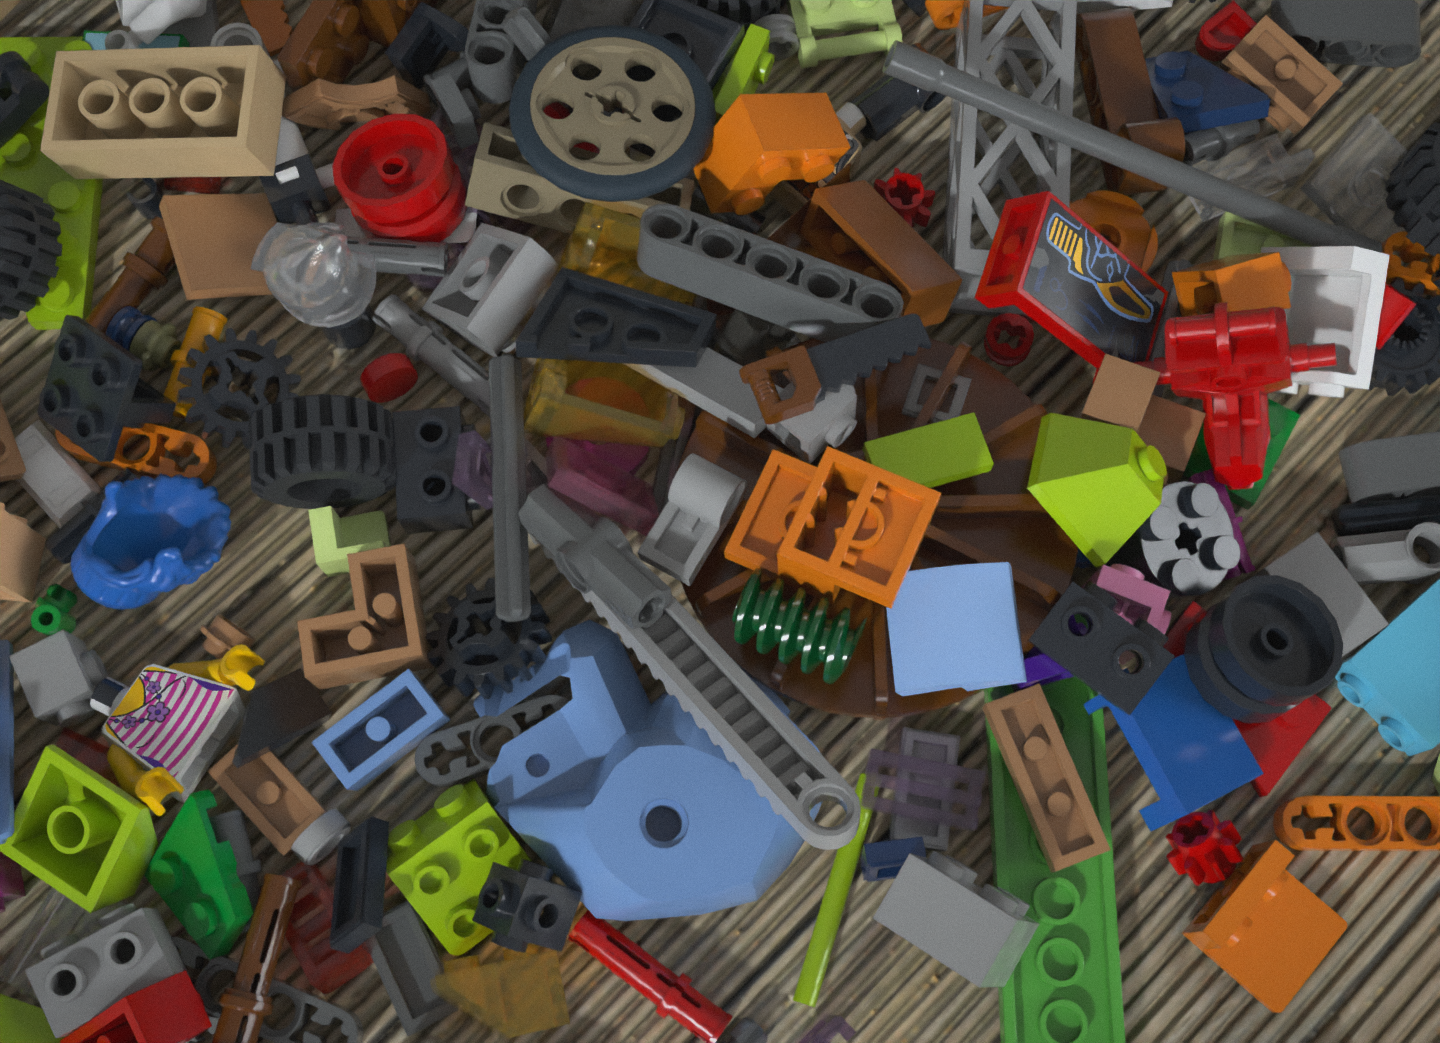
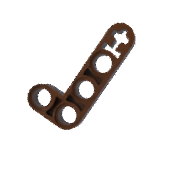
(1122, 94)

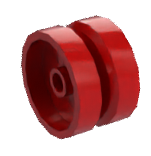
(401, 179)

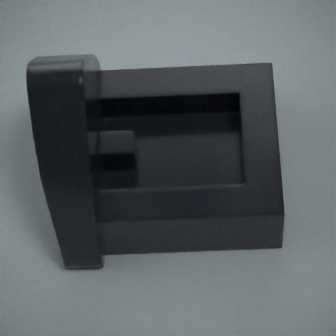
(425, 43)

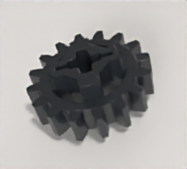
(227, 367)
(480, 648)

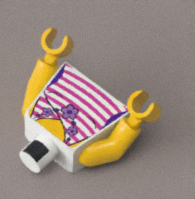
(172, 723)

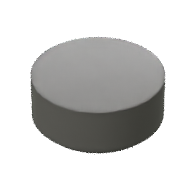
(321, 837)

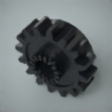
(1415, 353)

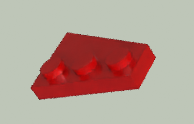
(1272, 742)

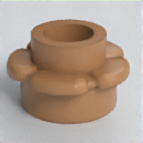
(224, 635)

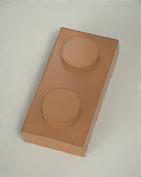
(269, 797)

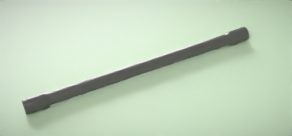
(934, 75)

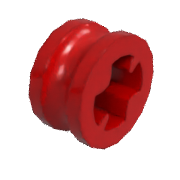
(1014, 325)

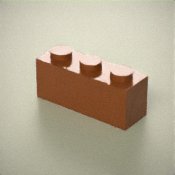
(866, 235)

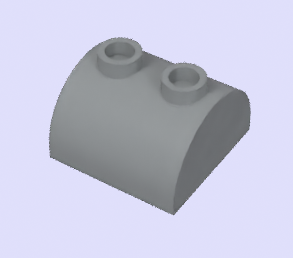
(492, 288)

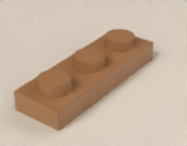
(1045, 778)

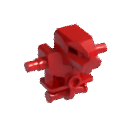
(1232, 367)

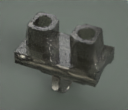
(747, 337)

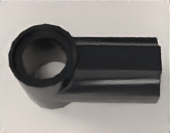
(892, 102)

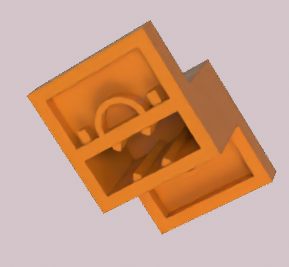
(833, 526)

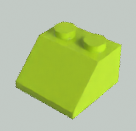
(81, 833)

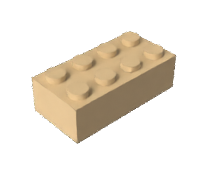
(164, 112)

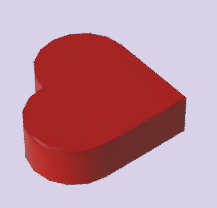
(1223, 32)

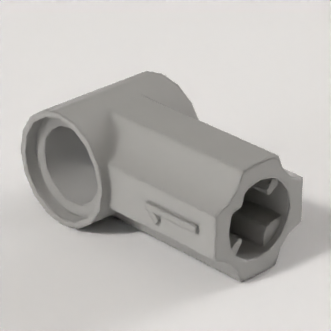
(1390, 555)

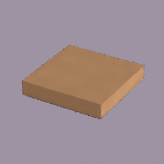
(216, 242)

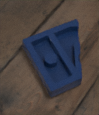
(1201, 92)

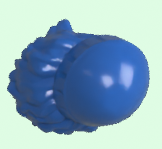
(150, 540)

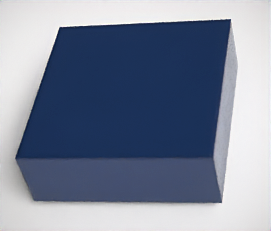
(886, 858)

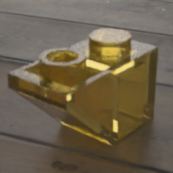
(509, 995)

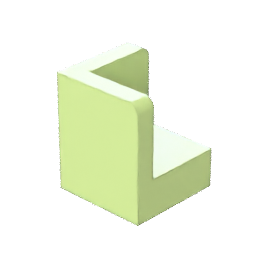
(338, 536)

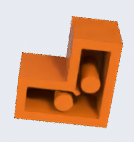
(768, 142)
(1240, 279)

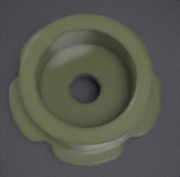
(155, 345)

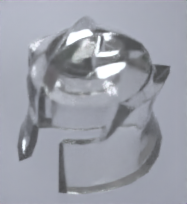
(316, 272)

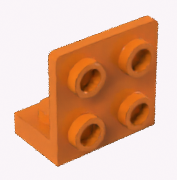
(1266, 927)

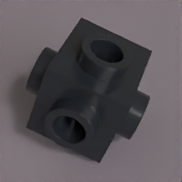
(514, 903)

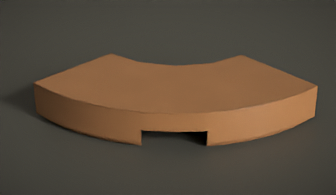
(327, 104)

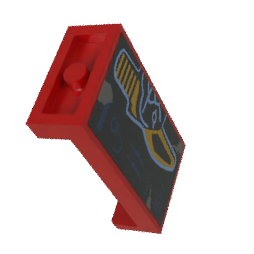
(1071, 281)

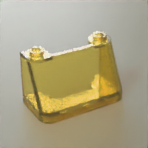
(604, 398)

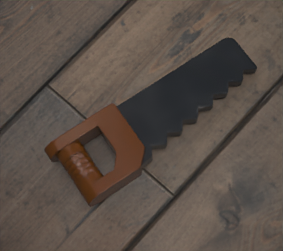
(831, 365)

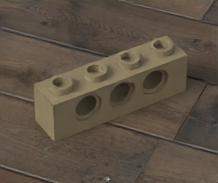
(512, 188)

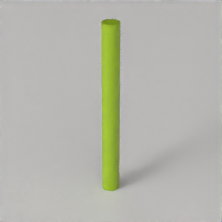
(831, 910)

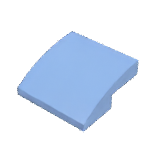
(956, 629)

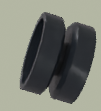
(1263, 649)

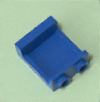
(1182, 745)

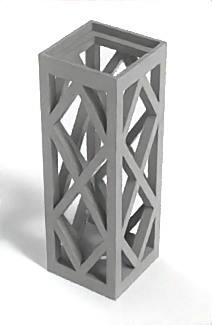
(1048, 159)

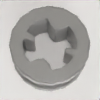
(782, 39)

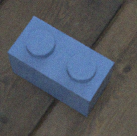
(381, 731)

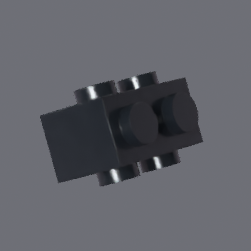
(425, 469)
(1097, 653)

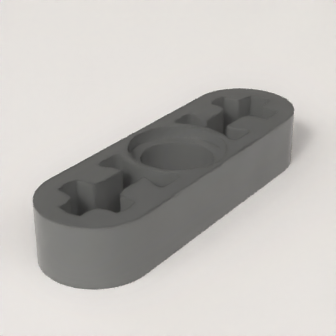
(451, 740)

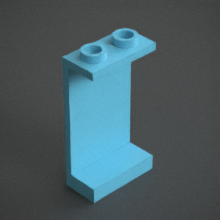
(1399, 676)

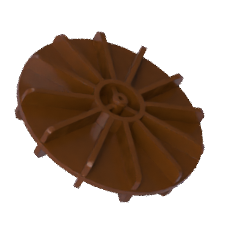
(975, 522)

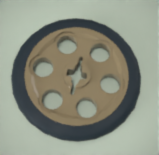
(612, 173)

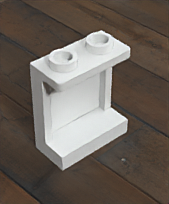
(1336, 301)

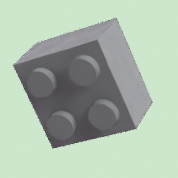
(956, 921)

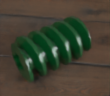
(795, 627)

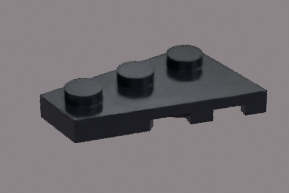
(613, 324)

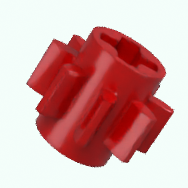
(907, 196)
(1204, 847)

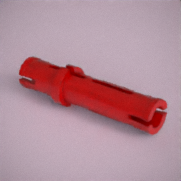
(650, 978)

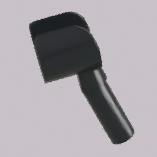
(148, 206)

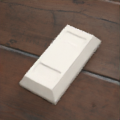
(53, 474)

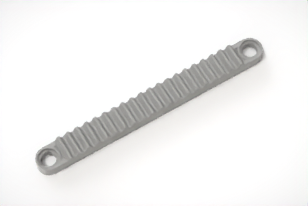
(729, 707)

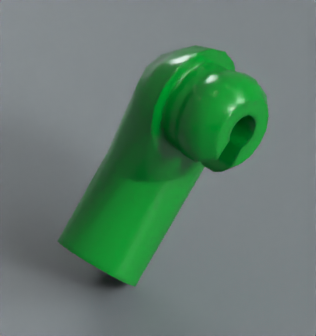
(52, 611)

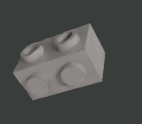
(94, 973)

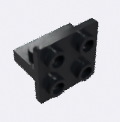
(97, 390)

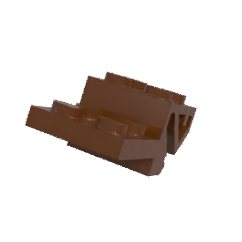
(337, 36)

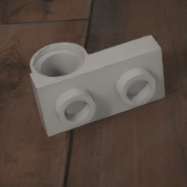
(693, 519)

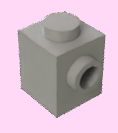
(826, 424)
(59, 678)

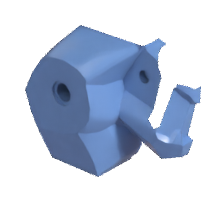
(597, 783)

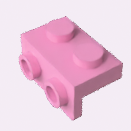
(1134, 598)

